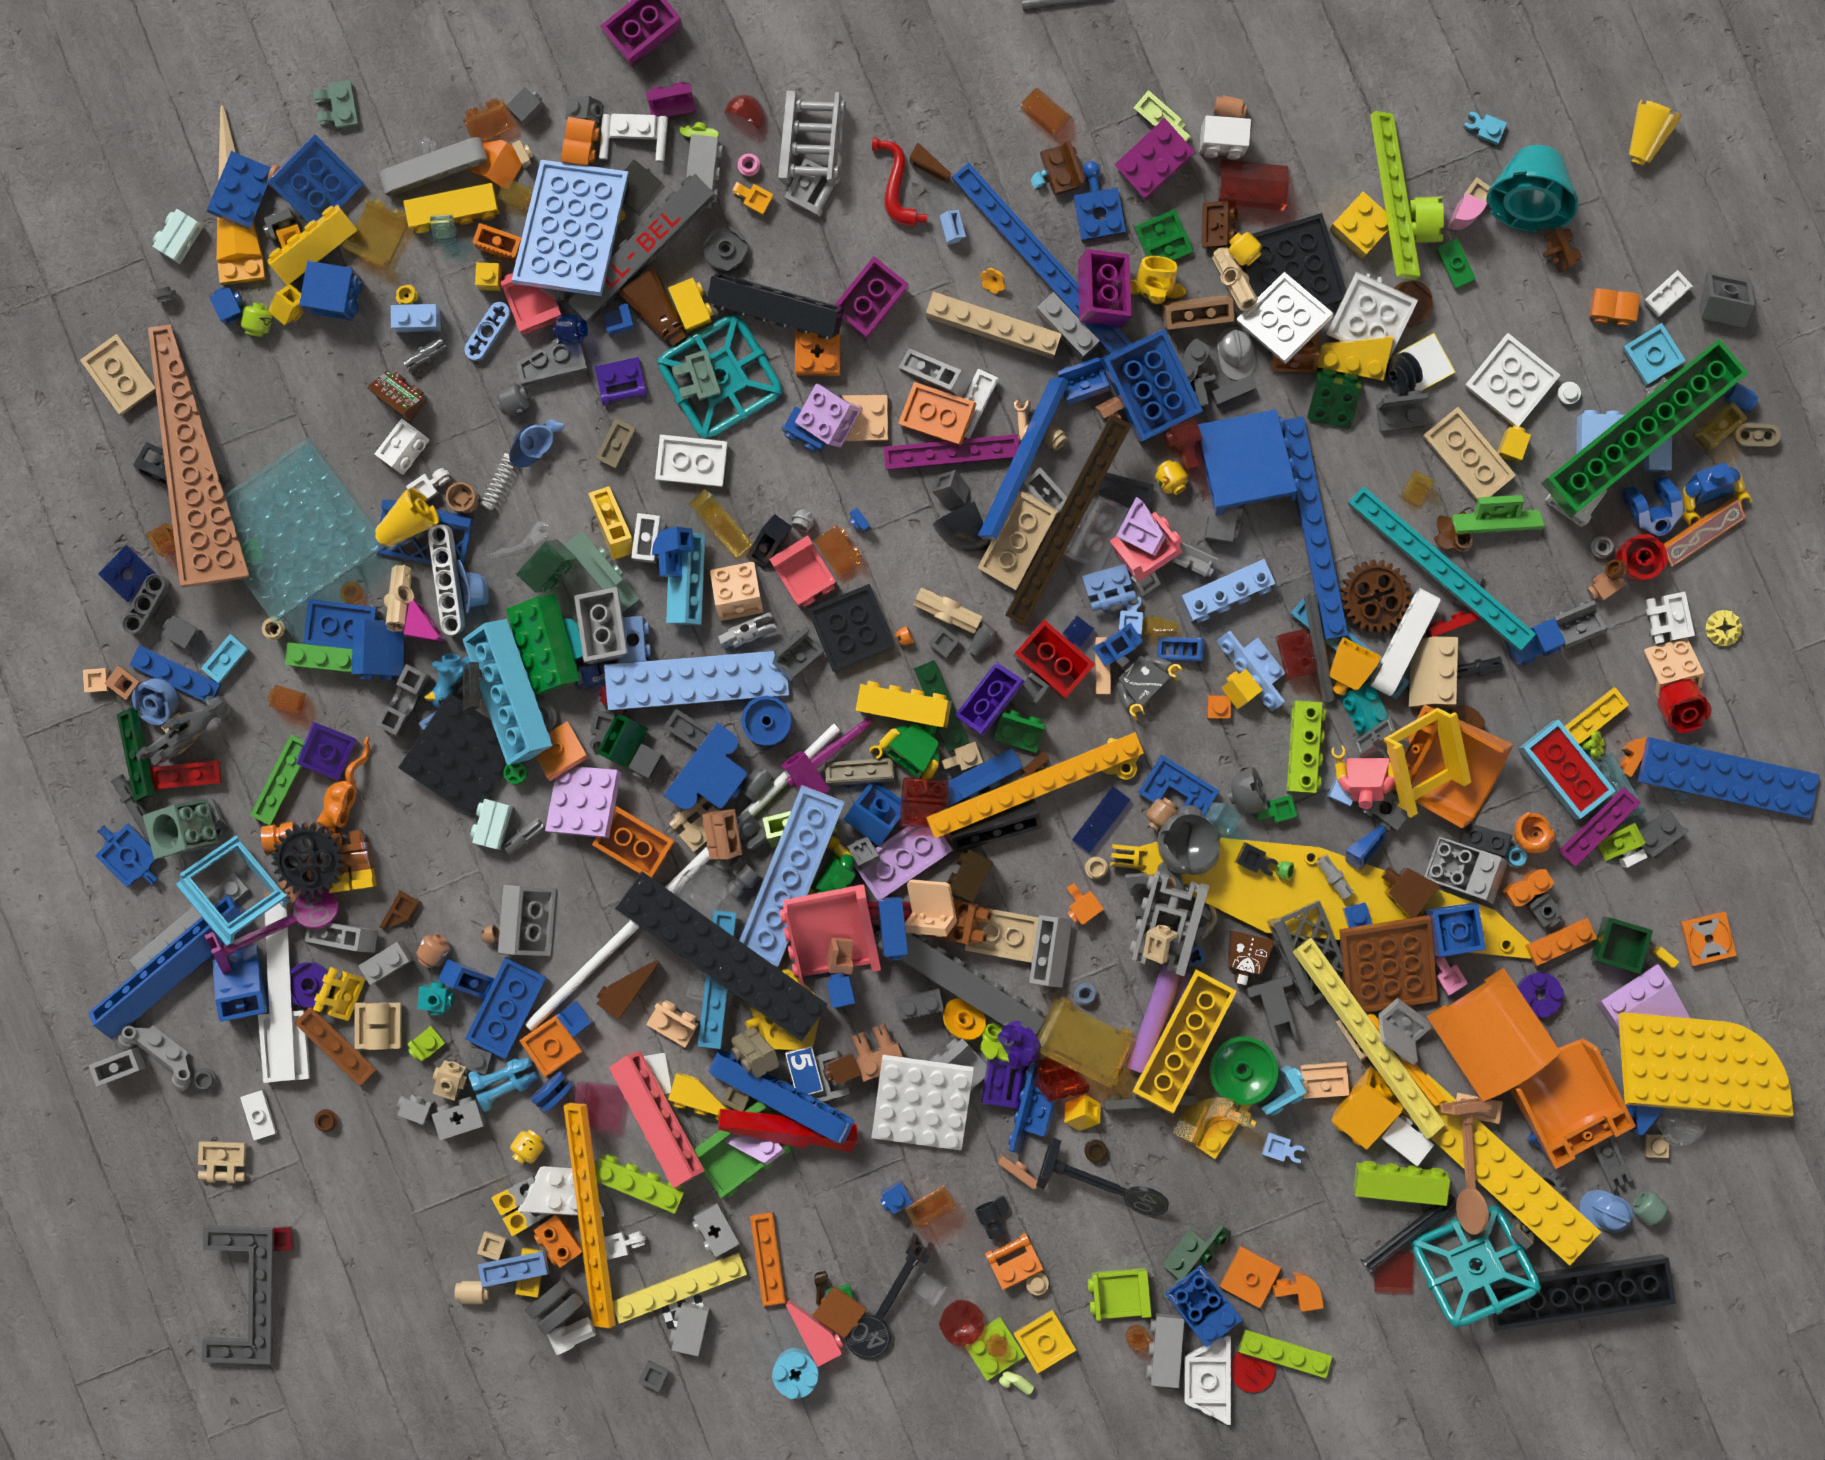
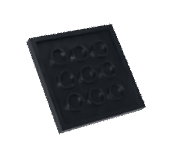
(1304, 254)
(457, 756)

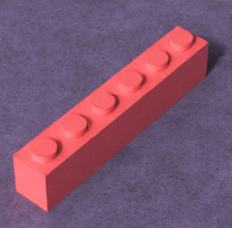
(656, 1119)

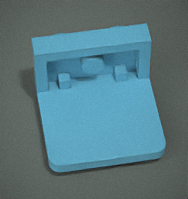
(1293, 1095)

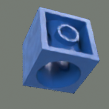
(330, 291)
(1456, 929)

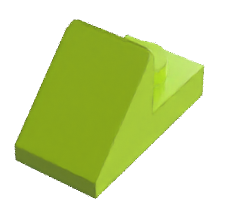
(1621, 841)

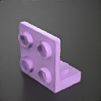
(828, 416)

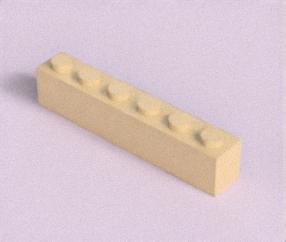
(993, 325)

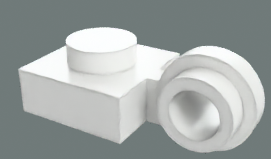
(427, 486)
(617, 1245)

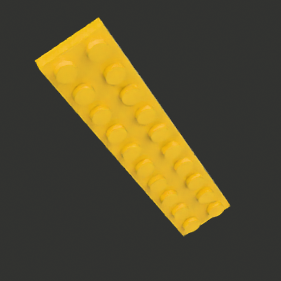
(1516, 1185)

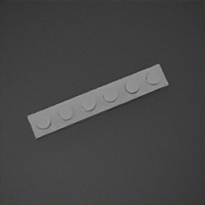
(231, 886)

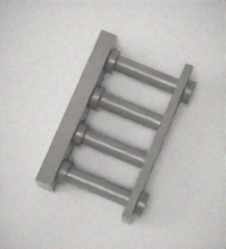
(792, 126)

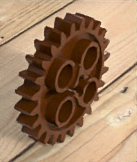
(1381, 615)

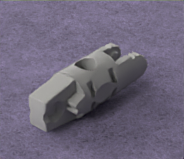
(747, 631)

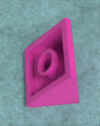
(420, 624)

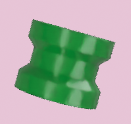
(512, 772)

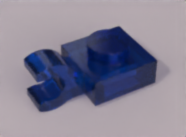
(1078, 631)

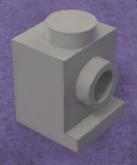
(415, 1108)

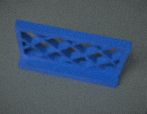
(450, 519)

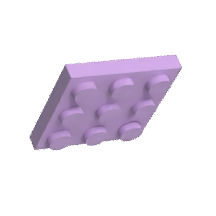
(583, 802)

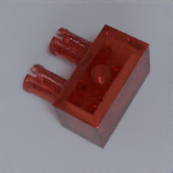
(1182, 439)
(1296, 654)

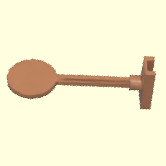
(1470, 1204)

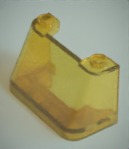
(1084, 1043)

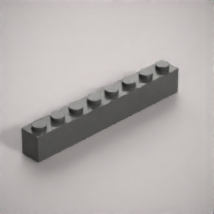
(968, 985)

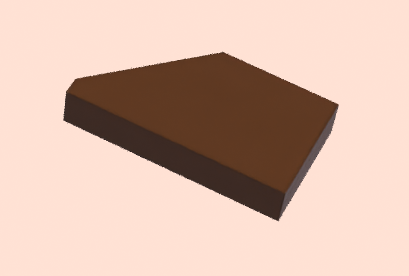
(401, 910)

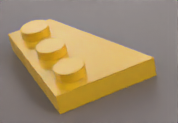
(1357, 357)

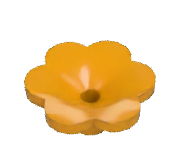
(993, 280)

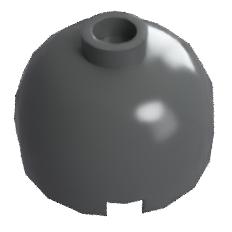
(1248, 792)

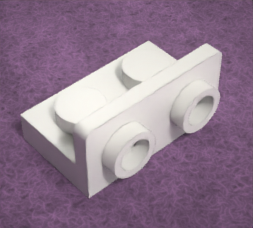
(402, 446)

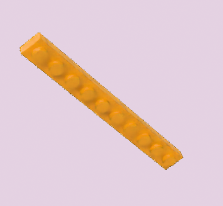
(1034, 785)
(589, 1215)

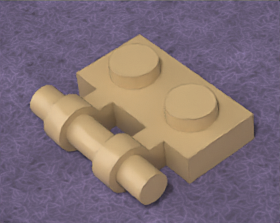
(694, 833)
(222, 1154)

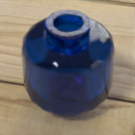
(570, 329)

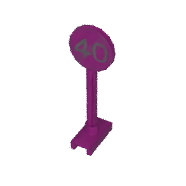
(308, 911)

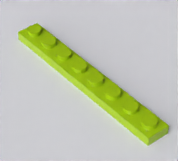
(1395, 195)

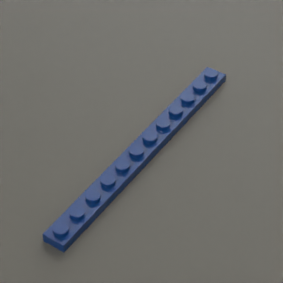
(1032, 251)

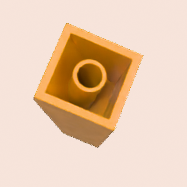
(1367, 1109)

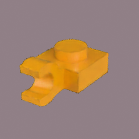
(755, 199)

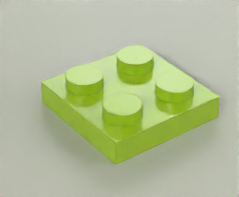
(990, 1365)

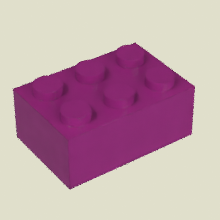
(640, 28)
(1155, 158)
(1104, 288)
(871, 298)

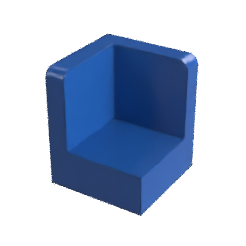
(619, 320)
(574, 1018)

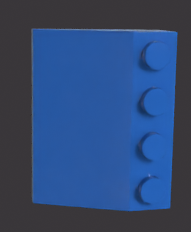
(1151, 385)

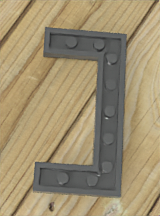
(260, 1245)

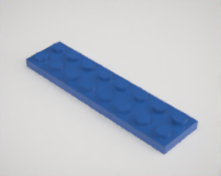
(1728, 777)

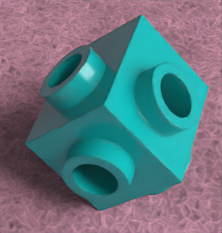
(435, 998)

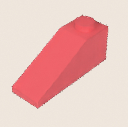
(817, 1336)

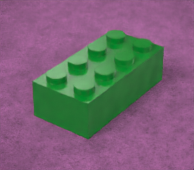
(543, 643)

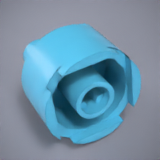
(793, 1386)

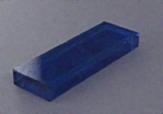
(1101, 819)

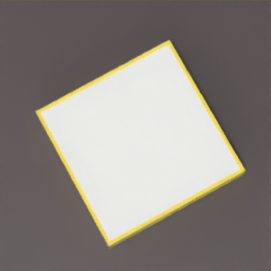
(1432, 360)

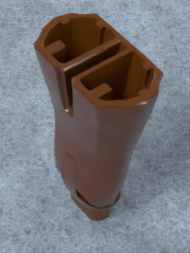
(653, 305)

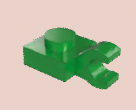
(1280, 809)

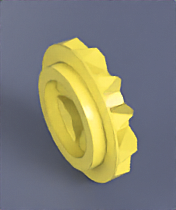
(1717, 636)

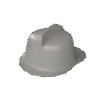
(1236, 353)

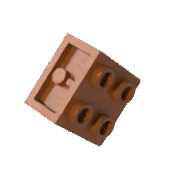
(1303, 361)

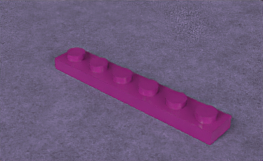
(948, 453)

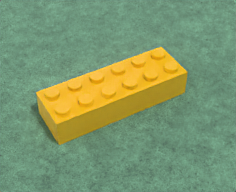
(1184, 1042)

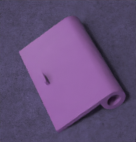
(1162, 1004)

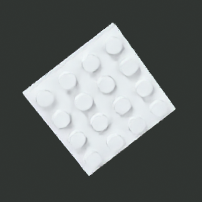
(922, 1102)

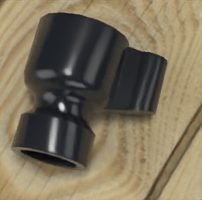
(989, 1216)

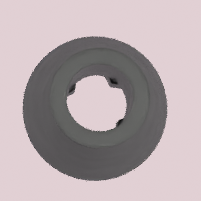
(982, 639)

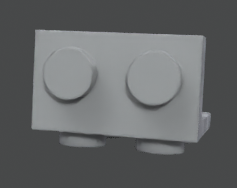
(1401, 1029)
(961, 1053)

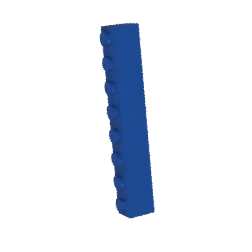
(159, 974)

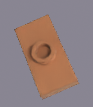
(1019, 1170)

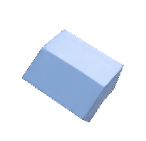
(952, 226)

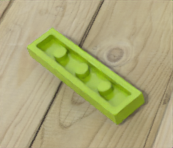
(1285, 1353)

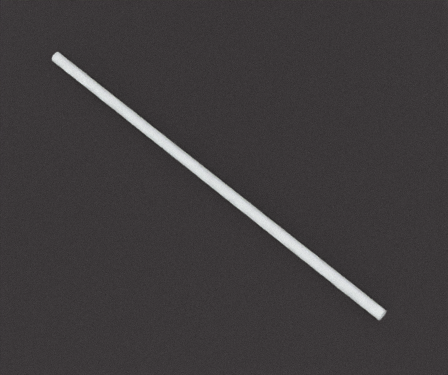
(630, 928)

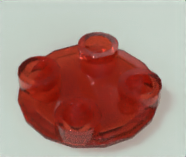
(962, 1323)

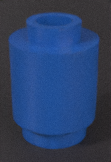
(1742, 396)

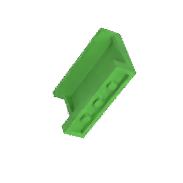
(727, 1165)

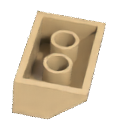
(1434, 673)

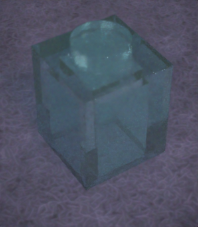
(1223, 817)

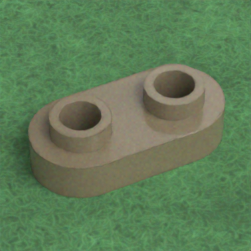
(1756, 435)

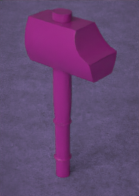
(804, 771)

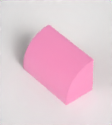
(1466, 212)

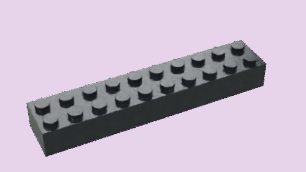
(720, 956)

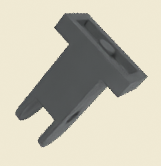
(1274, 1004)

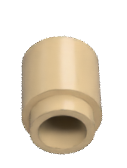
(471, 1292)

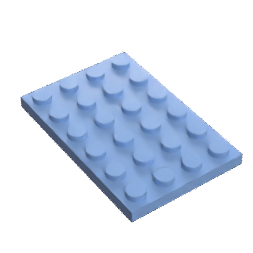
(570, 227)

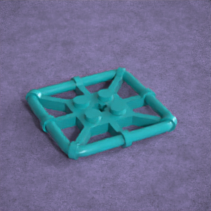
(734, 380)
(1470, 1280)

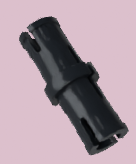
(1479, 667)

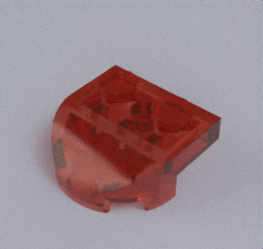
(1058, 1080)

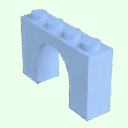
(1592, 425)

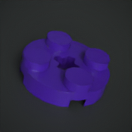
(298, 975)
(1553, 993)
(1012, 1036)

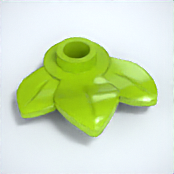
(990, 1045)

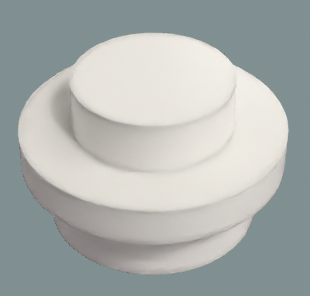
(1569, 393)

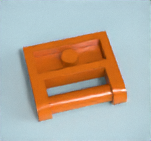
(1017, 1268)

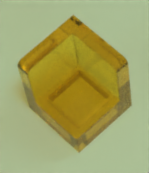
(1416, 487)

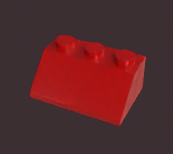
(1054, 659)

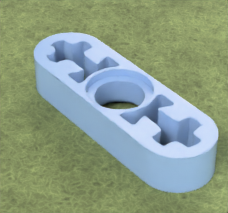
(502, 321)

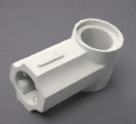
(566, 1337)

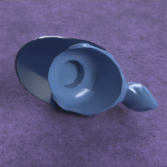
(533, 442)

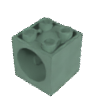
(180, 828)

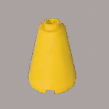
(1651, 130)
(406, 518)

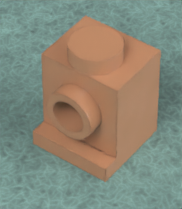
(1604, 587)
(118, 680)

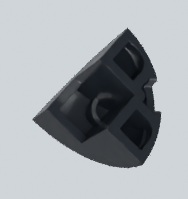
(962, 528)

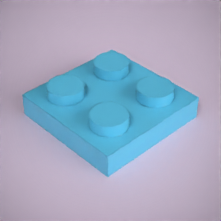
(1653, 354)

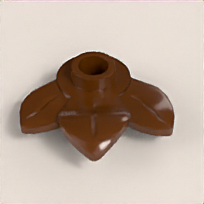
(1449, 538)

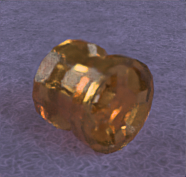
(1134, 1334)

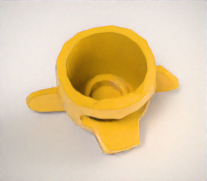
(1157, 280)

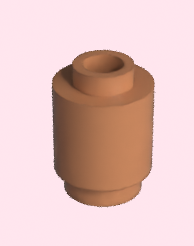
(1230, 107)

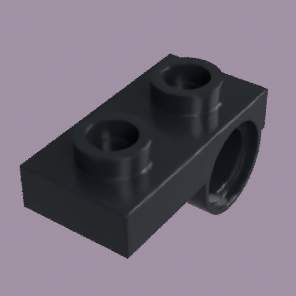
(1487, 839)

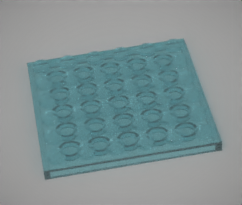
(298, 530)

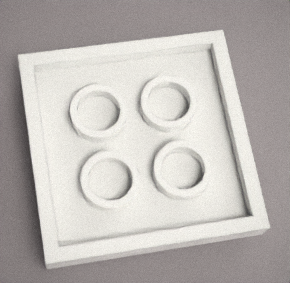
(1371, 312)
(1285, 317)
(1512, 380)

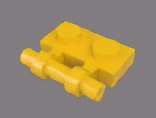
(344, 996)

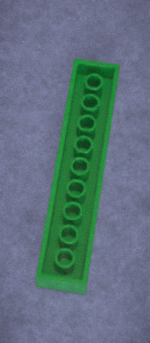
(1644, 428)

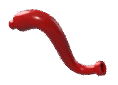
(895, 211)

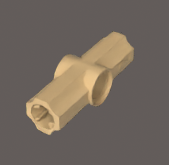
(1240, 287)
(398, 598)
(947, 610)

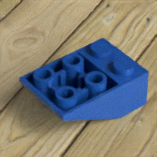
(242, 989)
(1203, 1306)

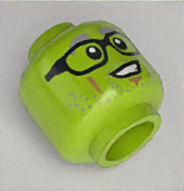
(256, 319)

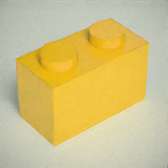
(690, 304)

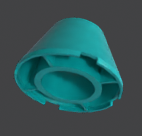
(1534, 191)

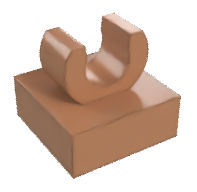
(1110, 407)

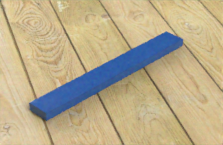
(1023, 458)

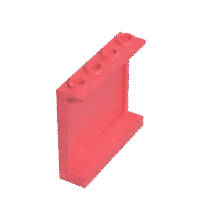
(828, 915)

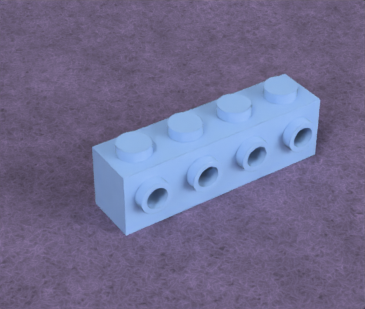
(1228, 590)

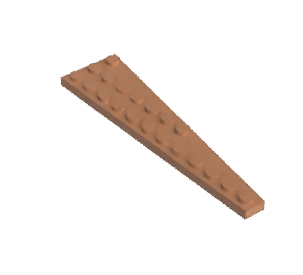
(200, 515)

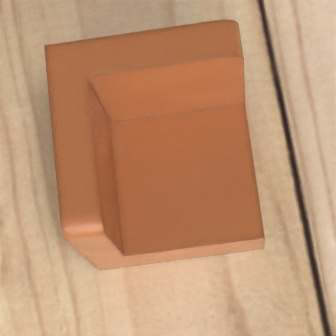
(840, 956)

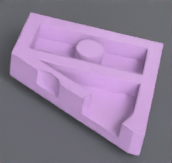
(1141, 529)
(760, 1149)

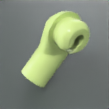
(1017, 1380)

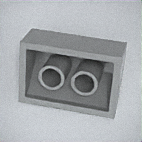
(601, 626)
(526, 920)

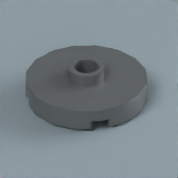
(723, 237)

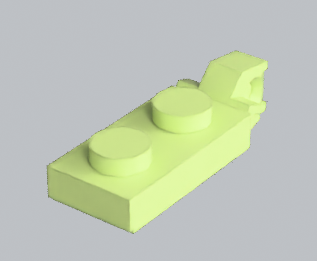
(1155, 111)

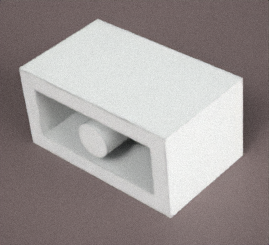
(1407, 1140)

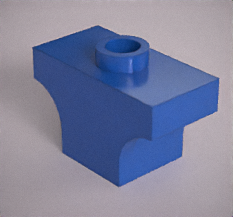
(1117, 644)

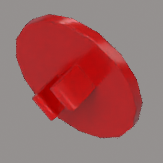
(1251, 1372)

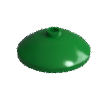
(1260, 1071)

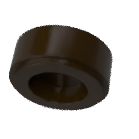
(1095, 1150)

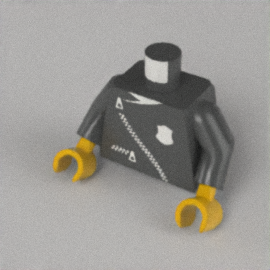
(1142, 680)

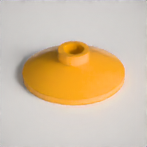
(973, 1019)

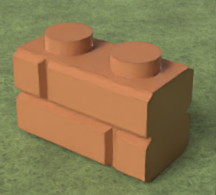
(722, 834)

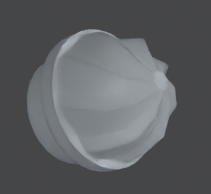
(803, 520)

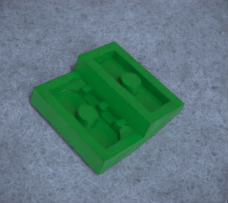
(1163, 236)

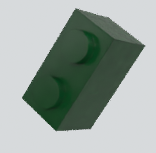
(622, 740)

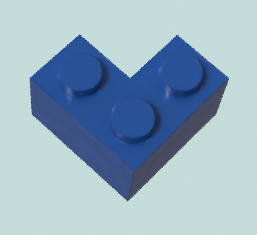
(1546, 641)

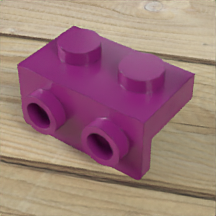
(672, 100)

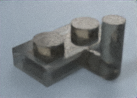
(470, 690)

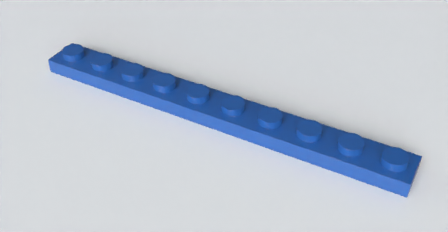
(1315, 531)

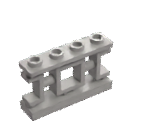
(1186, 927)

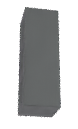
(1233, 390)

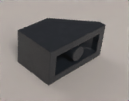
(769, 541)

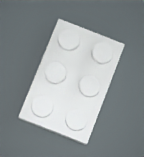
(691, 460)
(300, 1047)

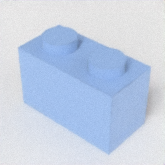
(415, 318)

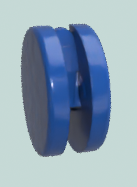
(551, 1092)

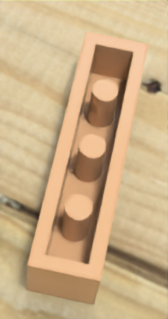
(1102, 674)

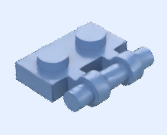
(1106, 582)

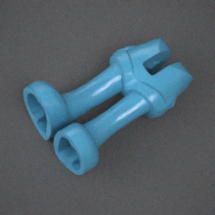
(515, 1081)

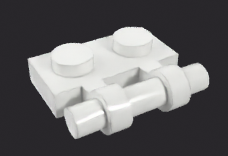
(1676, 614)

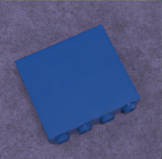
(1247, 460)

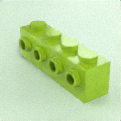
(1304, 747)
(638, 1183)
(1401, 1183)

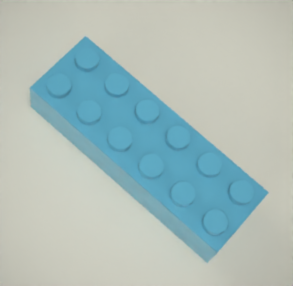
(507, 692)

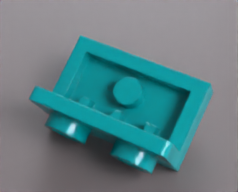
(1364, 708)

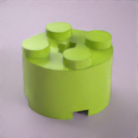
(1427, 219)

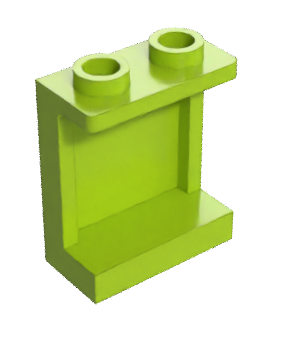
(1119, 1293)

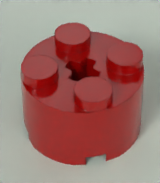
(1647, 547)
(1684, 706)

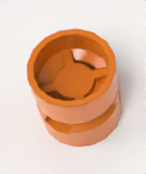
(270, 836)

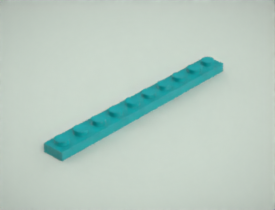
(1441, 569)

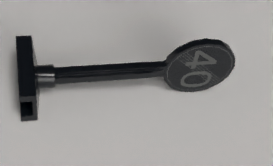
(1138, 1198)
(872, 1333)

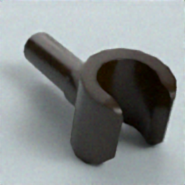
(820, 1279)

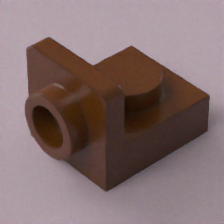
(1036, 765)

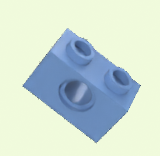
(641, 651)

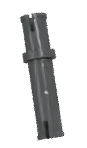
(134, 807)

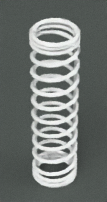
(484, 503)

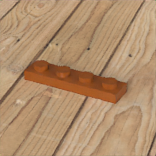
(335, 1046)

